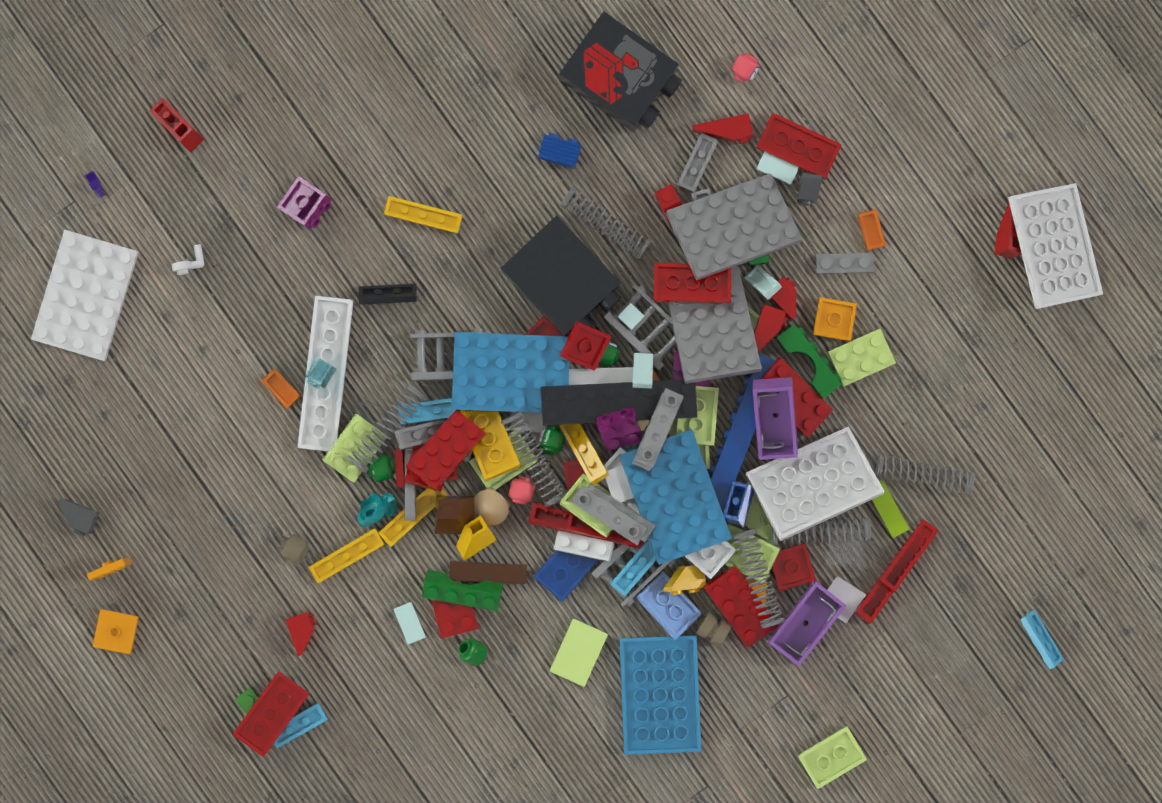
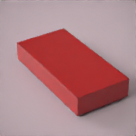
(400, 468)

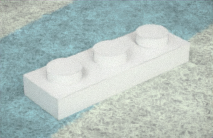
(584, 546)

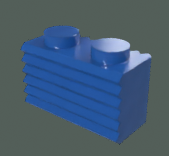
(559, 150)
(738, 504)

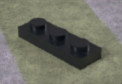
(387, 294)

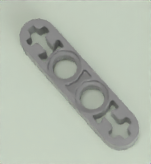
(410, 493)

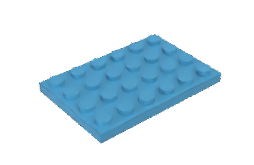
(506, 371)
(677, 499)
(660, 695)

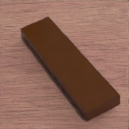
(488, 571)

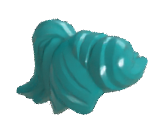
(375, 508)

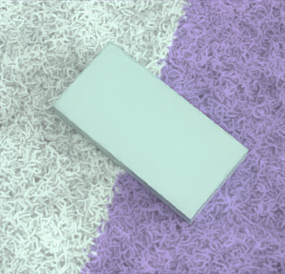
(778, 168)
(763, 282)
(642, 370)
(409, 623)

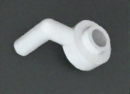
(183, 266)

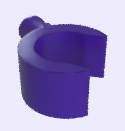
(95, 183)

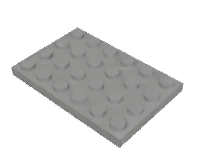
(733, 226)
(715, 337)

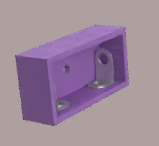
(775, 433)
(820, 611)

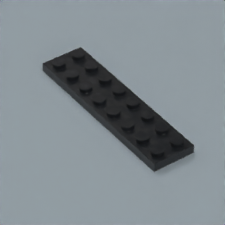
(585, 402)

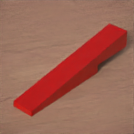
(567, 522)
(895, 572)

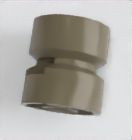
(713, 629)

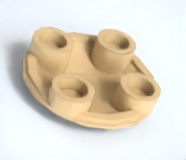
(491, 506)

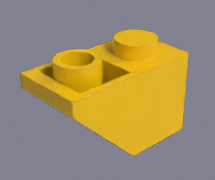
(474, 538)
(685, 578)

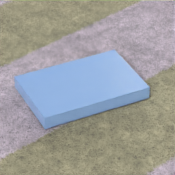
(672, 612)

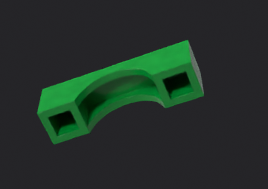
(824, 380)
(481, 595)

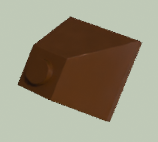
(453, 513)

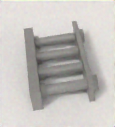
(643, 345)
(440, 372)
(657, 430)
(613, 513)
(617, 558)

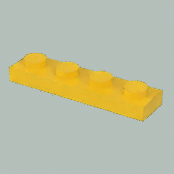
(423, 214)
(585, 452)
(399, 527)
(346, 555)

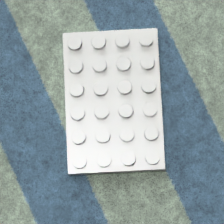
(1055, 246)
(84, 295)
(816, 485)

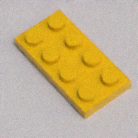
(495, 451)

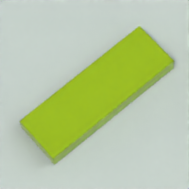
(890, 513)

